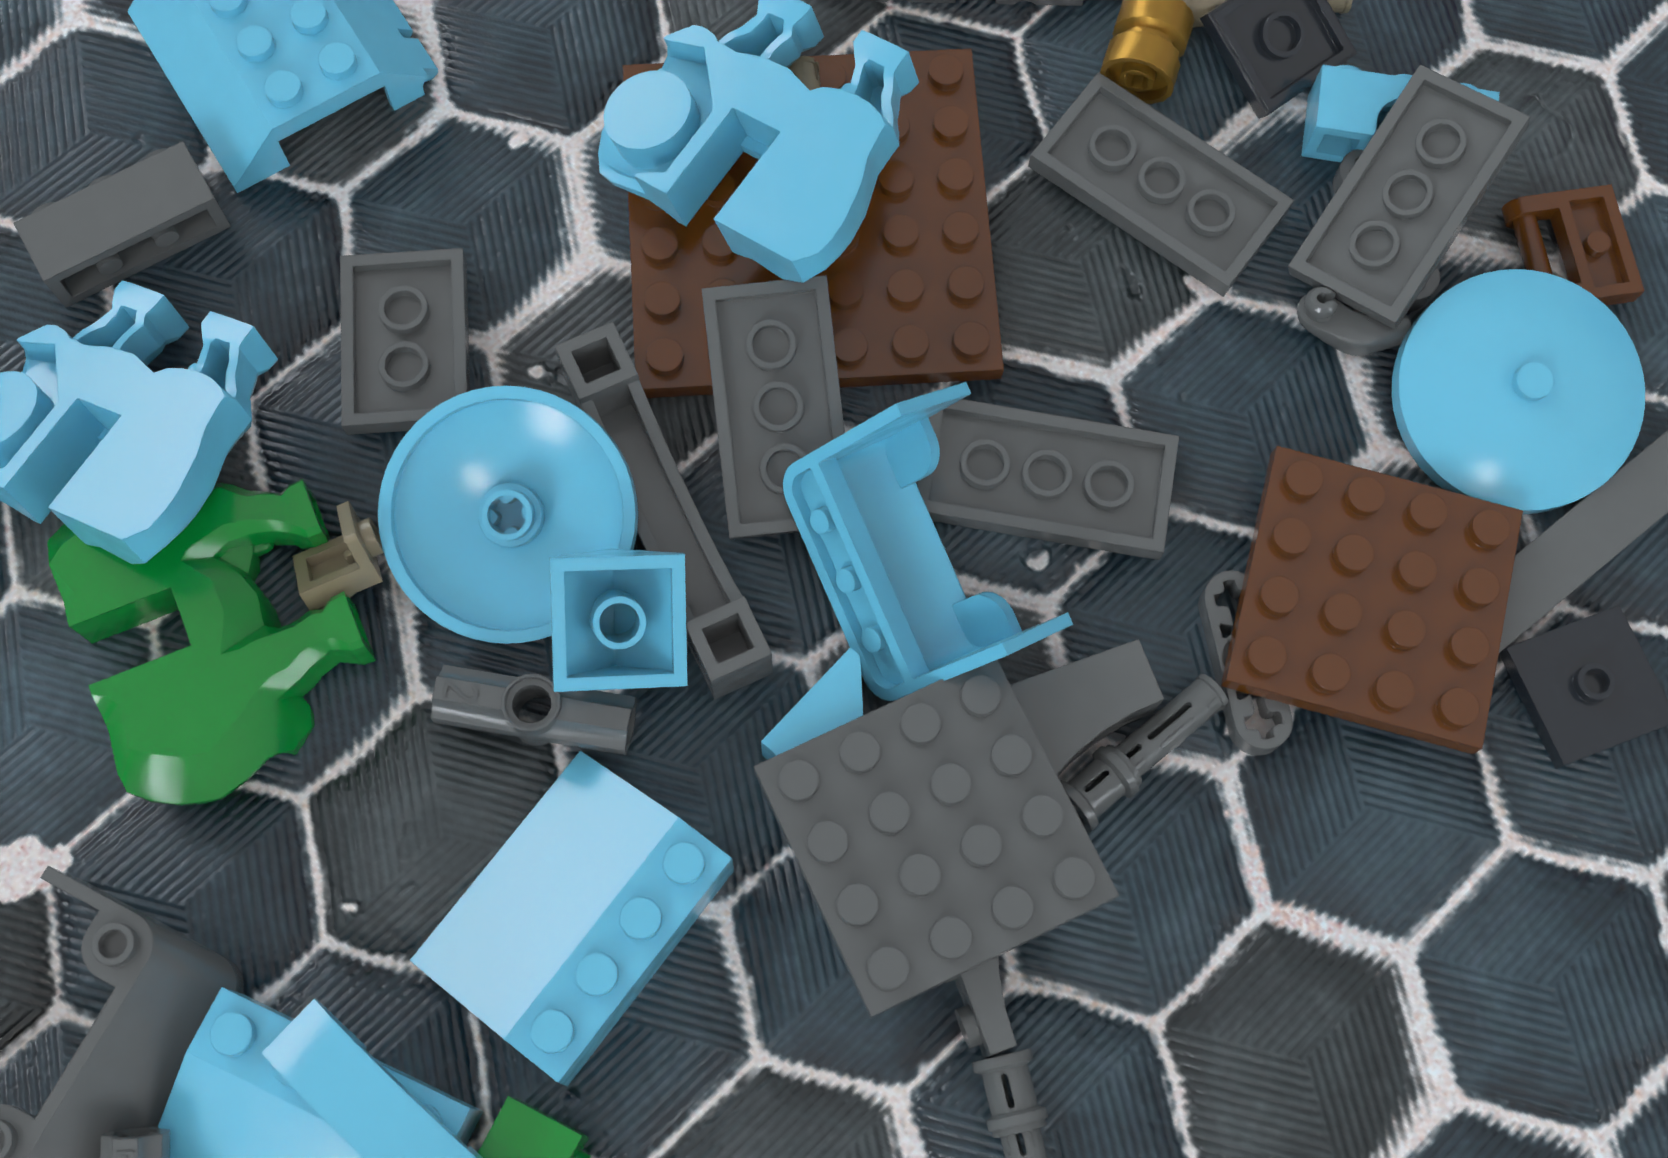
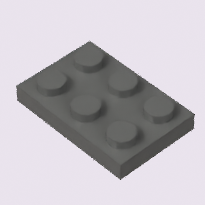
(402, 337)

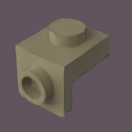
(341, 564)

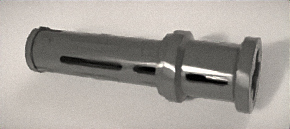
(1119, 769)
(1025, 1115)

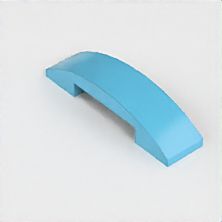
(356, 1092)

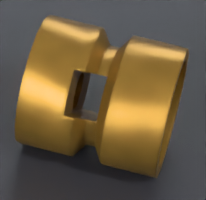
(1147, 47)

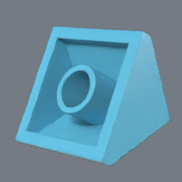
(618, 620)

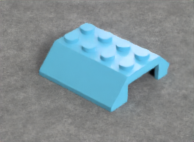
(276, 67)

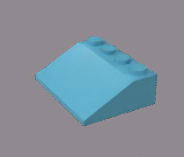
(574, 916)
(239, 1105)

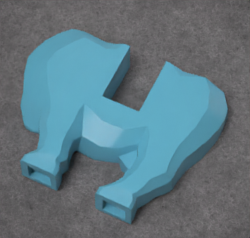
(816, 149)
(109, 440)

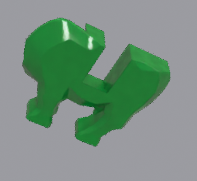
(234, 697)

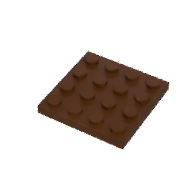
(1374, 600)

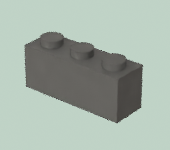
(121, 224)

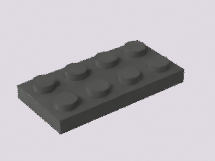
(1160, 183)
(1408, 196)
(770, 392)
(1052, 478)

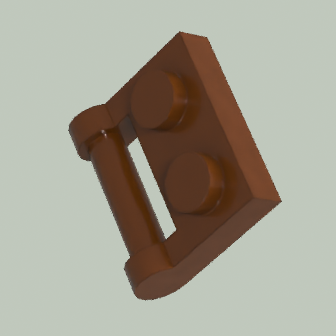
(1588, 238)

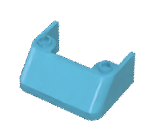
(885, 558)

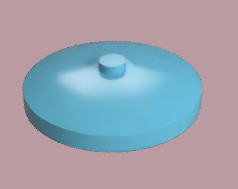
(1518, 390)
(489, 496)

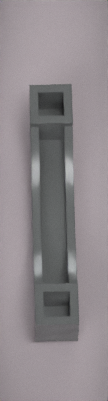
(718, 617)

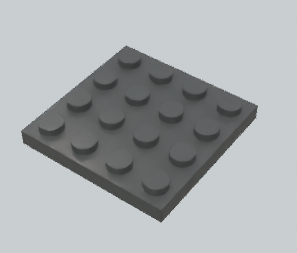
(934, 835)

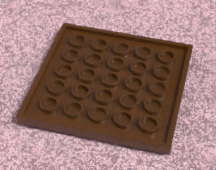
(904, 296)

